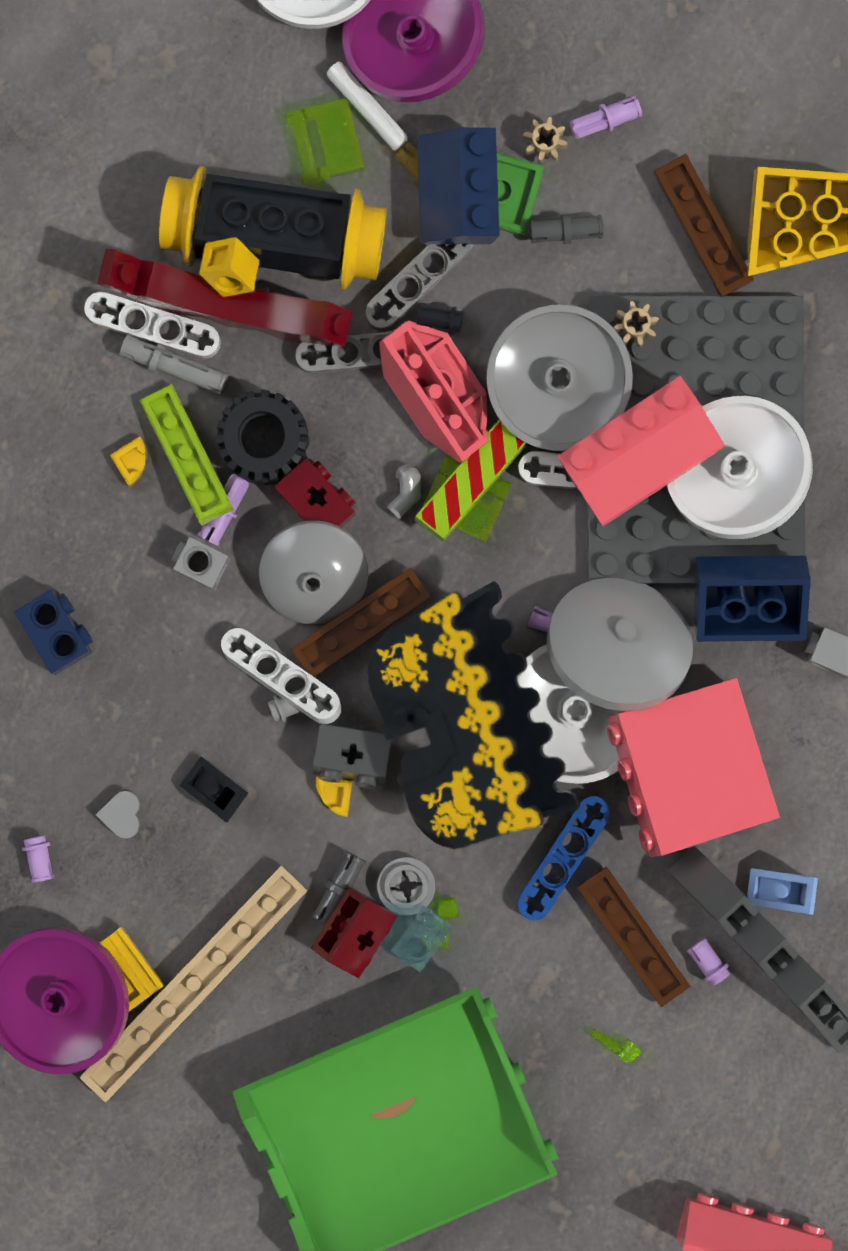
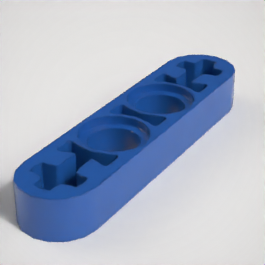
(567, 860)

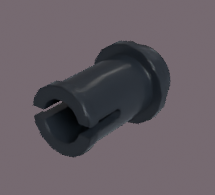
(440, 318)

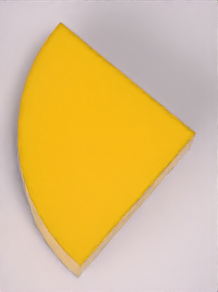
(131, 460)
(335, 795)

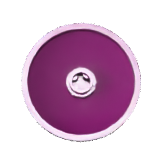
(413, 46)
(60, 1000)

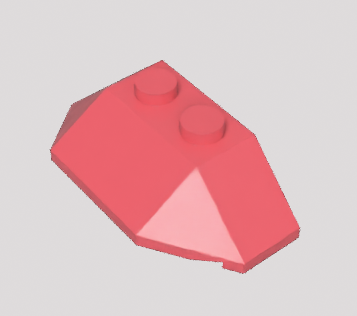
(436, 388)

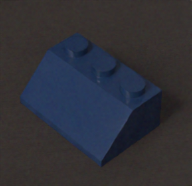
(458, 186)

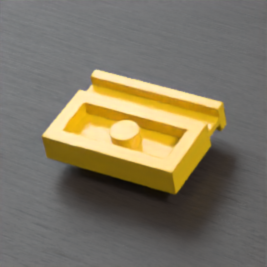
(138, 973)

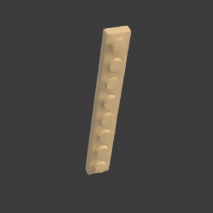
(194, 983)

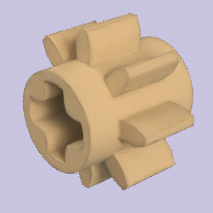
(547, 131)
(641, 316)

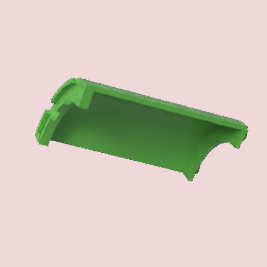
(390, 1179)

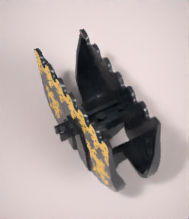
(485, 751)

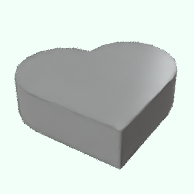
(121, 814)

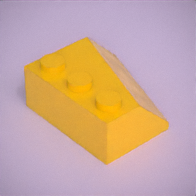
(796, 217)

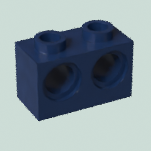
(47, 636)

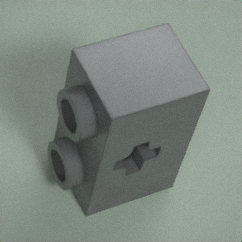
(335, 746)

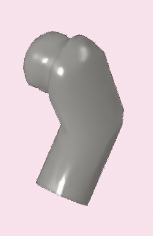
(409, 490)

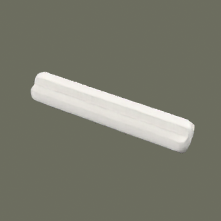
(367, 106)

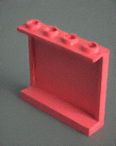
(692, 768)

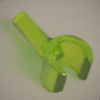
(447, 910)
(626, 1052)

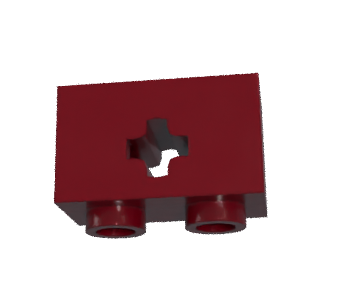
(308, 477)
(354, 932)

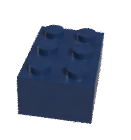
(751, 598)

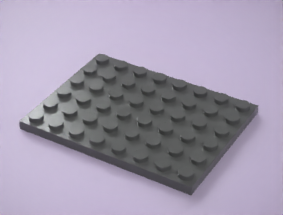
(720, 352)

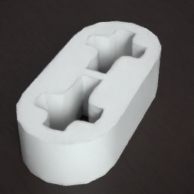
(546, 479)

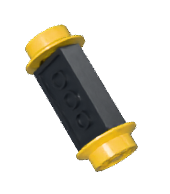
(278, 223)

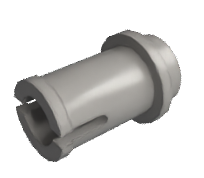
(281, 709)

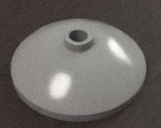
(316, 552)

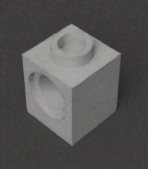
(212, 574)
(828, 651)

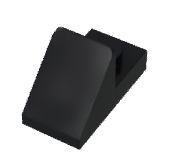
(214, 789)

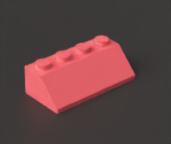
(641, 451)
(721, 1228)

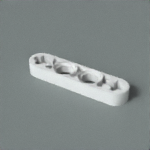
(151, 330)
(281, 675)

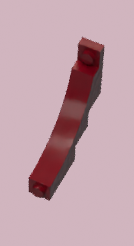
(192, 295)

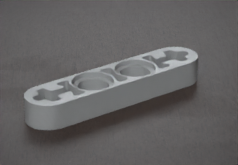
(424, 280)
(364, 360)

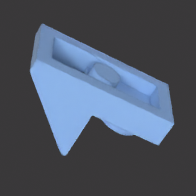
(782, 891)

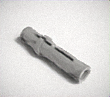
(167, 362)

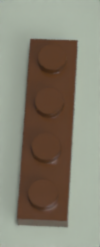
(703, 225)
(361, 622)
(633, 936)

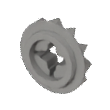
(394, 899)

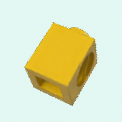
(229, 267)

